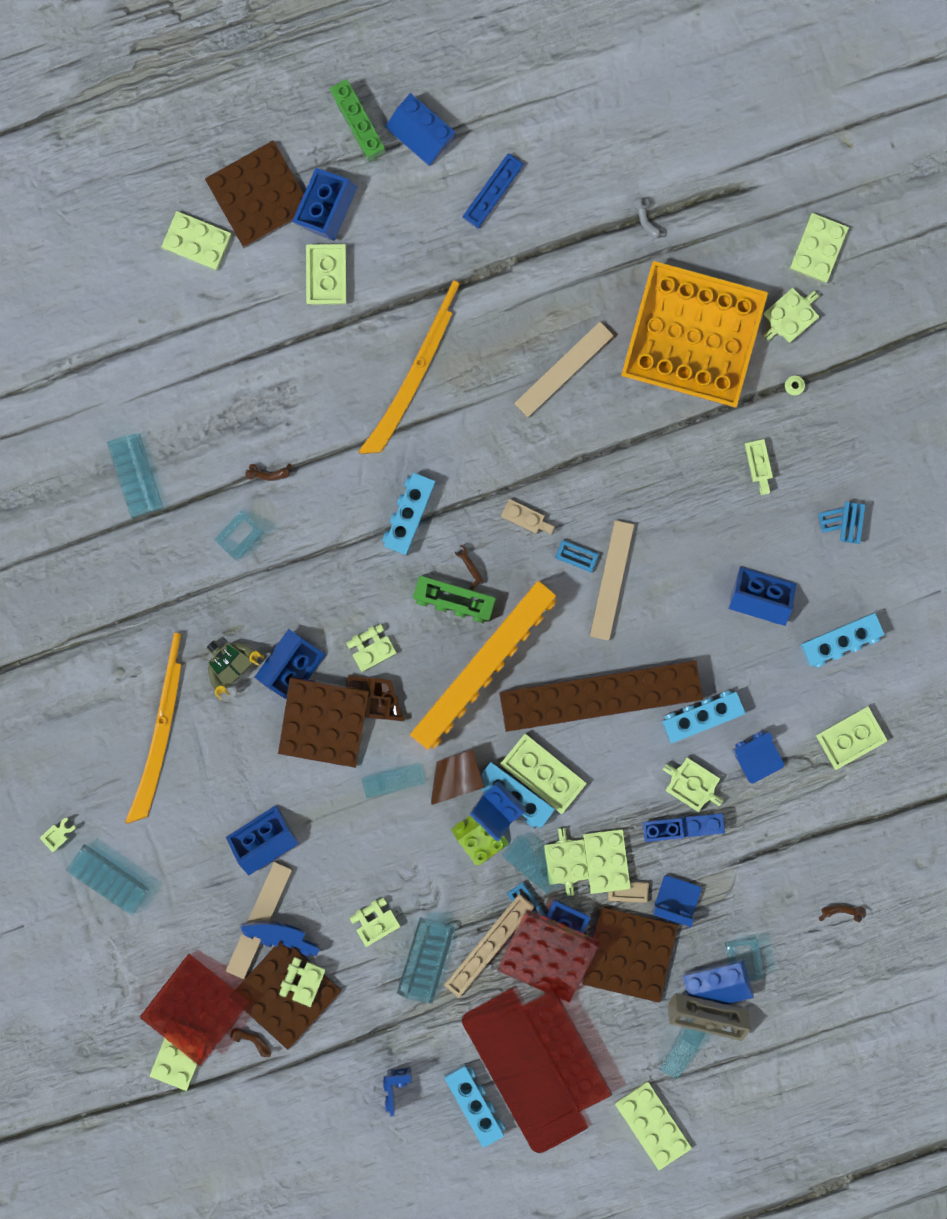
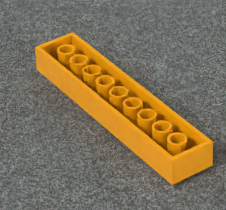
(480, 668)

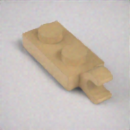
(525, 517)

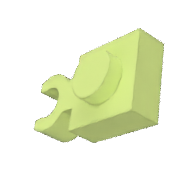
(55, 836)

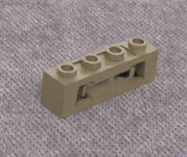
(709, 1016)

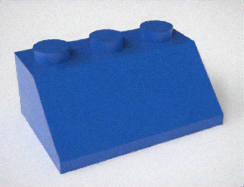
(420, 129)
(325, 204)
(762, 596)
(289, 658)
(261, 840)
(720, 982)

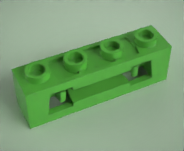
(357, 120)
(442, 605)

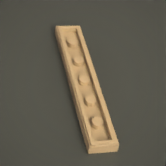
(563, 369)
(611, 580)
(262, 911)
(488, 946)

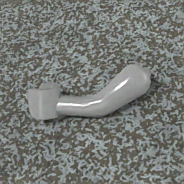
(640, 205)

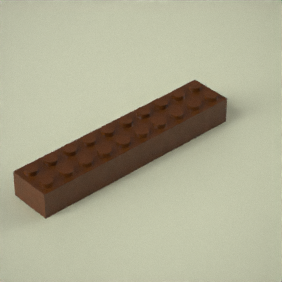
(601, 696)

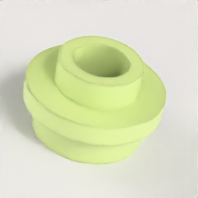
(788, 385)

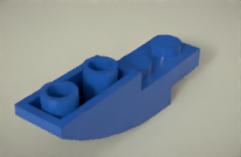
(683, 827)
(273, 932)

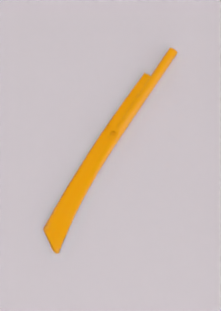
(392, 417)
(144, 796)

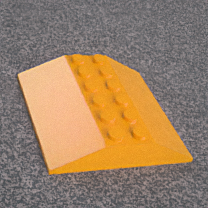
(694, 334)

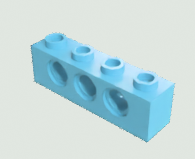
(402, 544)
(872, 630)
(733, 710)
(543, 809)
(485, 1134)

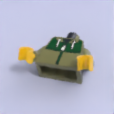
(229, 664)

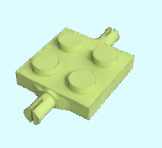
(790, 315)
(692, 784)
(566, 861)

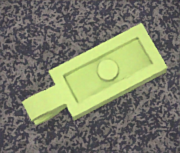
(759, 464)

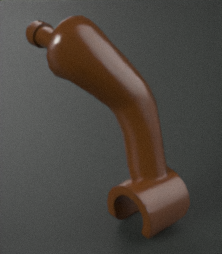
(280, 474)
(471, 567)
(828, 911)
(262, 1047)

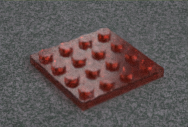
(548, 955)
(195, 1010)

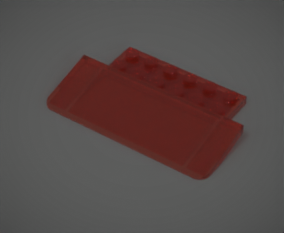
(537, 1065)

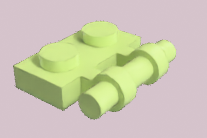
(373, 653)
(379, 926)
(308, 984)

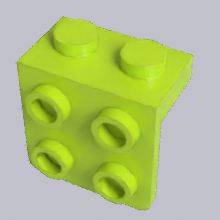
(476, 840)

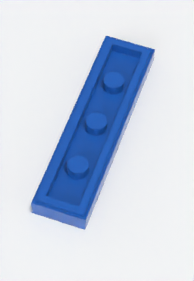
(493, 191)

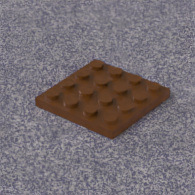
(257, 193)
(323, 722)
(631, 954)
(278, 1014)

